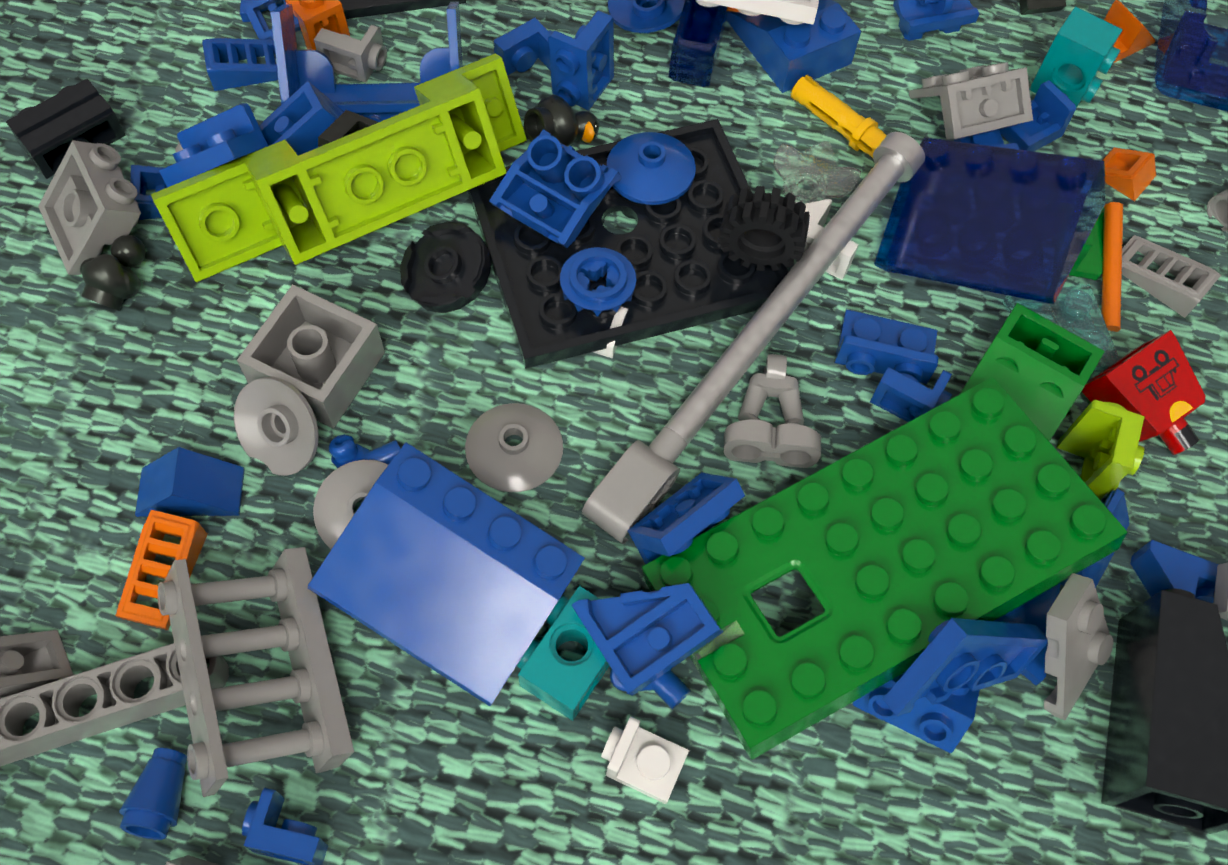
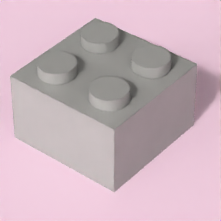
(316, 350)

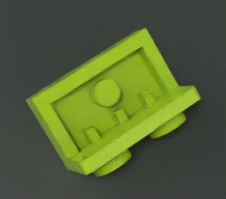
(1108, 442)

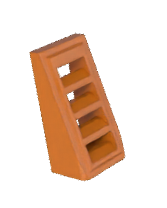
(143, 564)

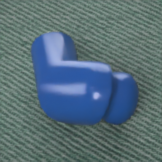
(345, 451)

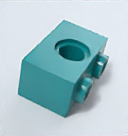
(1078, 54)
(557, 681)

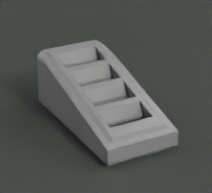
(1168, 291)

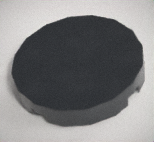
(445, 267)

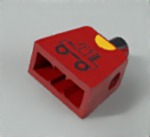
(1155, 384)

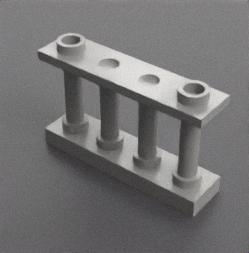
(310, 683)

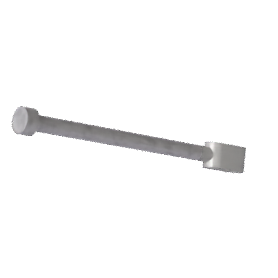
(648, 472)

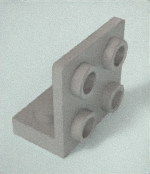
(980, 98)

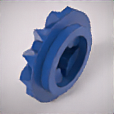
(592, 265)

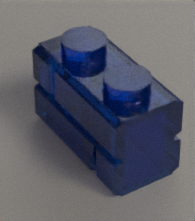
(697, 43)

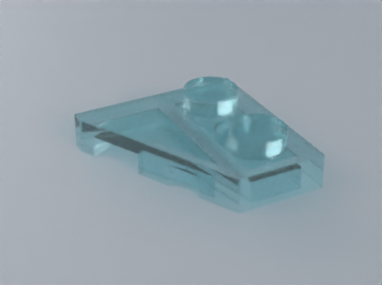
(1079, 314)

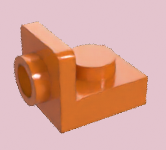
(316, 15)

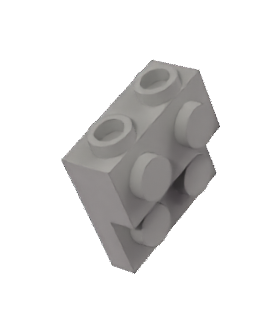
(88, 203)

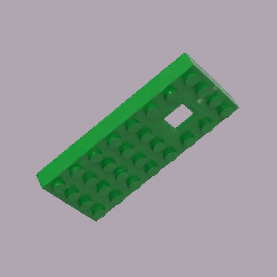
(911, 530)

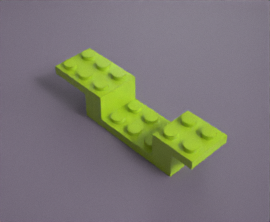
(350, 183)

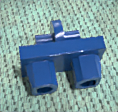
(930, 15)

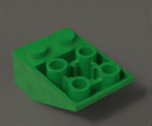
(1038, 367)

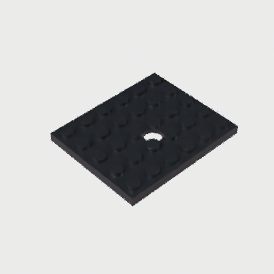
(673, 249)

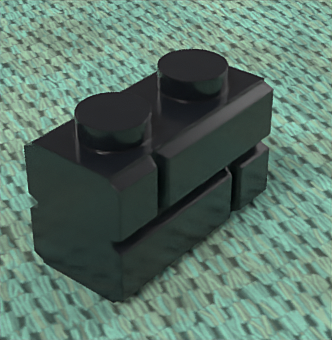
(72, 114)

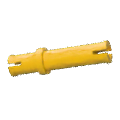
(860, 131)

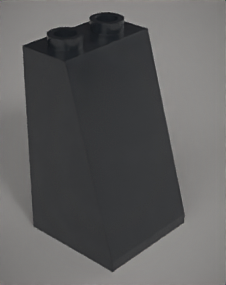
(1170, 714)

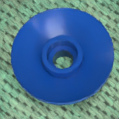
(645, 15)
(652, 168)

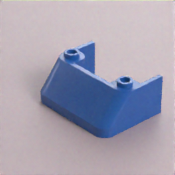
(368, 100)

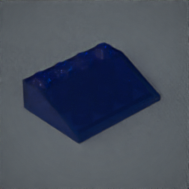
(993, 218)

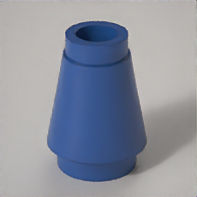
(156, 796)

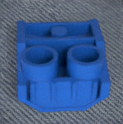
(553, 189)

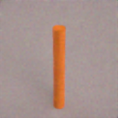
(1112, 265)

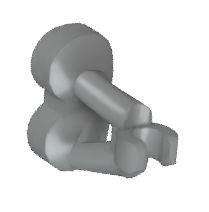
(757, 439)

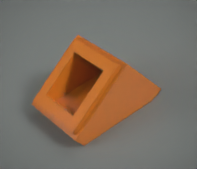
(1129, 171)

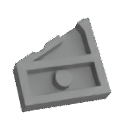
(1076, 642)

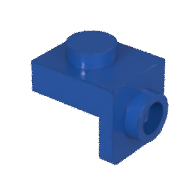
(1051, 116)

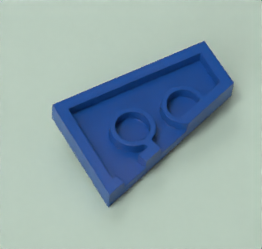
(968, 654)

